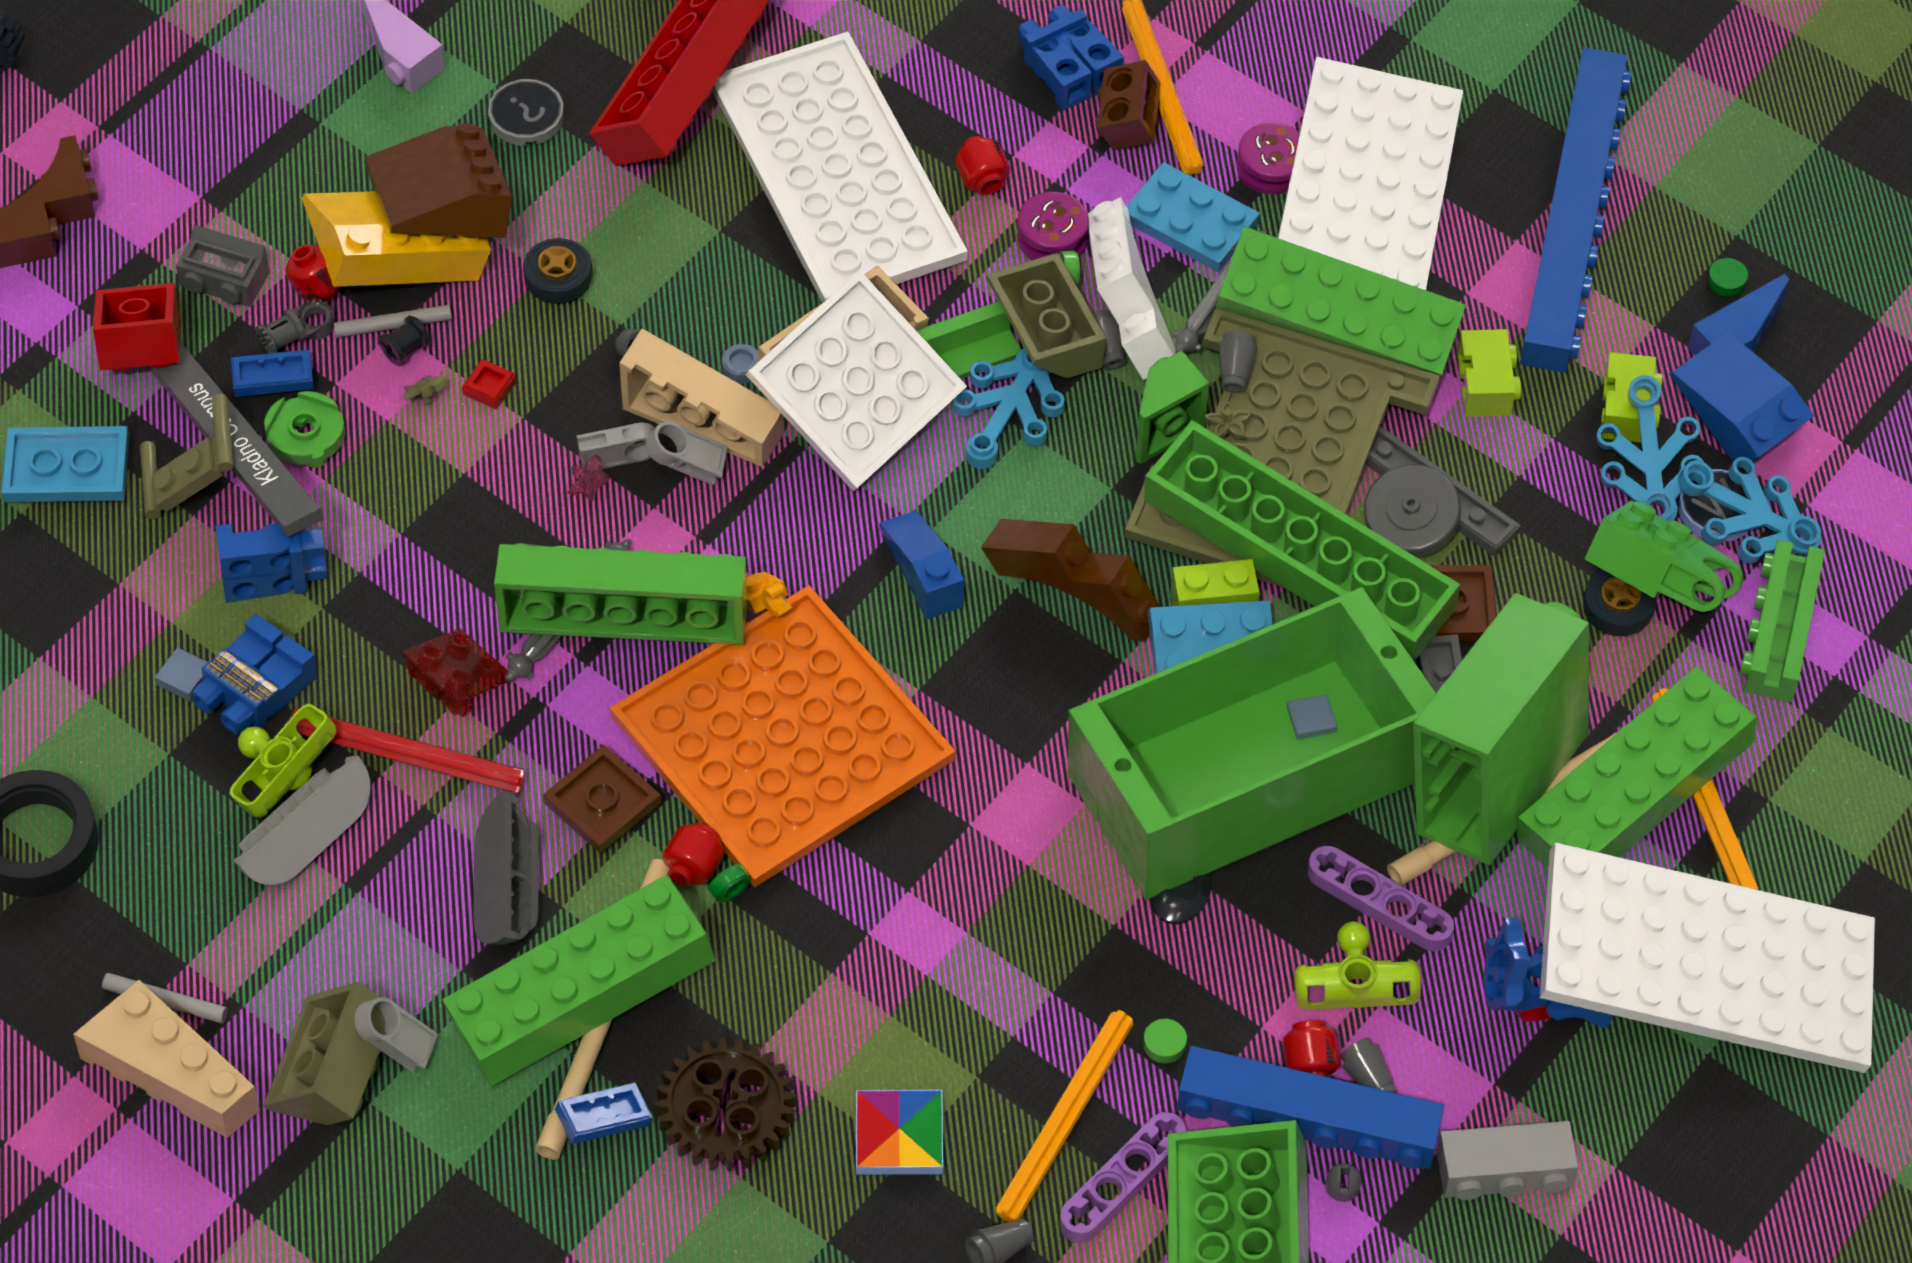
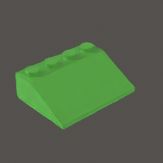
(1238, 1195)

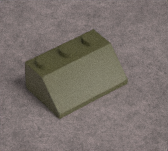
(1050, 316)
(326, 1058)

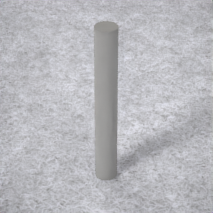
(390, 321)
(172, 999)

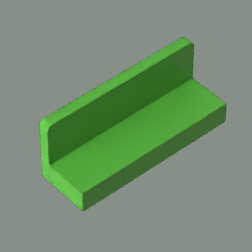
(973, 337)

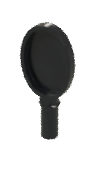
(1183, 901)

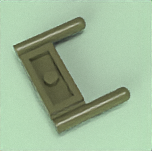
(189, 471)

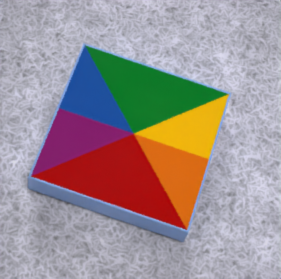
(899, 1132)

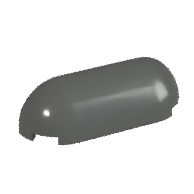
(505, 873)

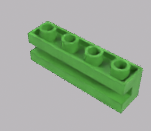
(1783, 622)

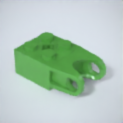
(1661, 557)

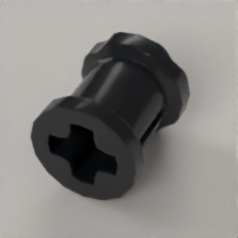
(404, 340)

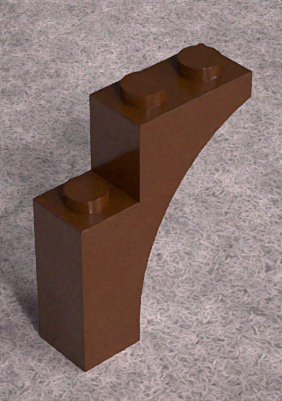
(58, 198)
(1062, 559)

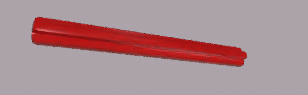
(421, 755)

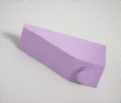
(406, 49)

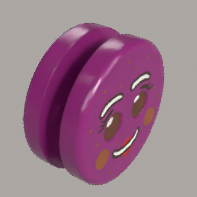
(1267, 157)
(1051, 225)

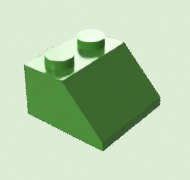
(1171, 400)

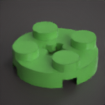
(310, 447)

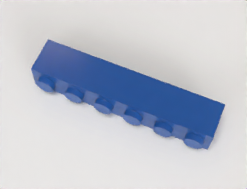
(1325, 1108)

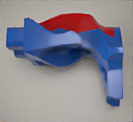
(1508, 983)

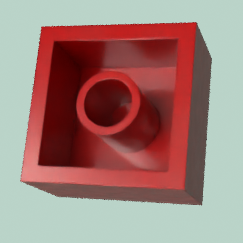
(137, 327)

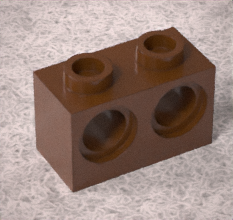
(1128, 105)

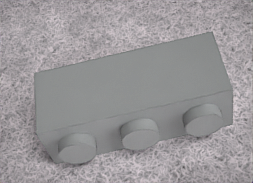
(1507, 1160)

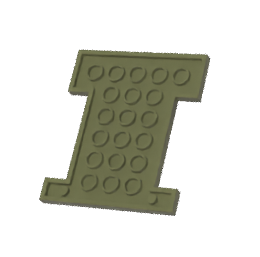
(1310, 421)

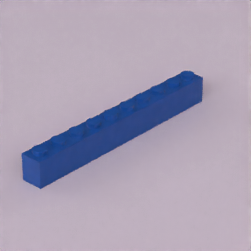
(1574, 210)

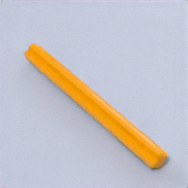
(1169, 102)
(1721, 832)
(1064, 1116)

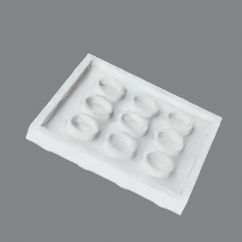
(856, 380)

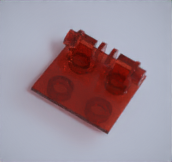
(454, 669)

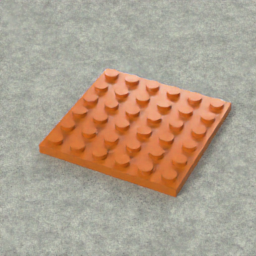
(782, 735)

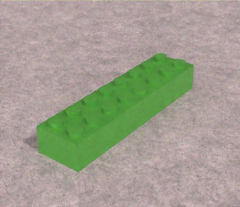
(1296, 535)

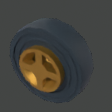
(567, 261)
(1602, 608)

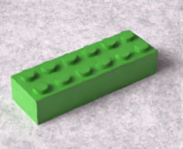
(1339, 302)
(621, 594)
(1642, 771)
(579, 980)

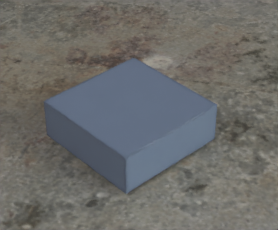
(181, 674)
(1311, 717)

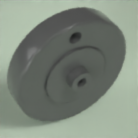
(1414, 508)

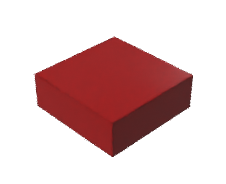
(489, 384)

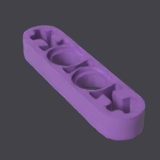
(1376, 903)
(1118, 1173)

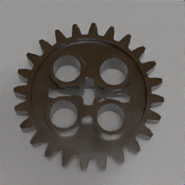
(765, 1110)

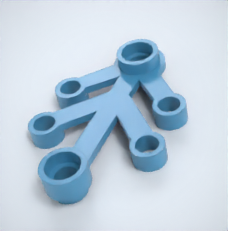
(1009, 399)
(1650, 460)
(1754, 510)

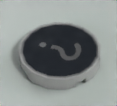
(526, 112)

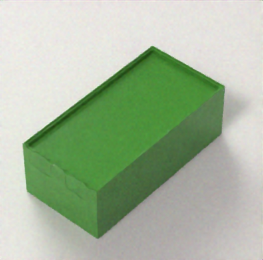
(1206, 756)

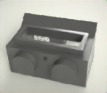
(223, 266)

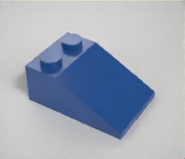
(1740, 398)

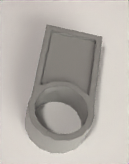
(615, 445)
(695, 453)
(403, 1037)

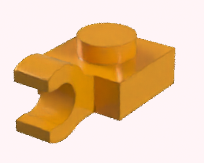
(766, 592)

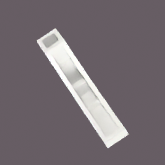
(1126, 286)

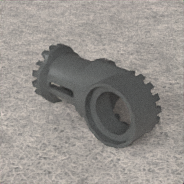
(293, 326)

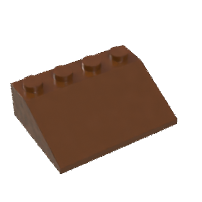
(442, 184)

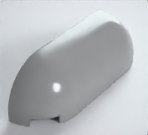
(305, 824)

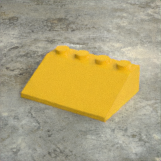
(364, 251)

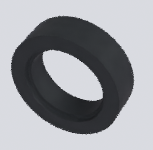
(77, 855)

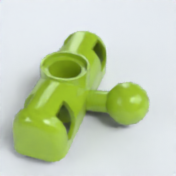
(280, 762)
(1335, 976)

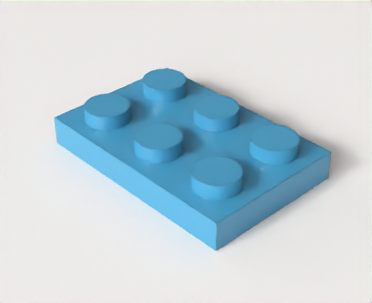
(1190, 216)
(65, 464)
(1191, 630)

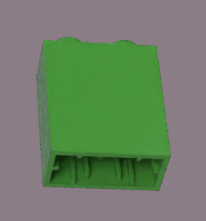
(1502, 727)

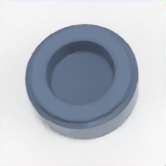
(738, 361)

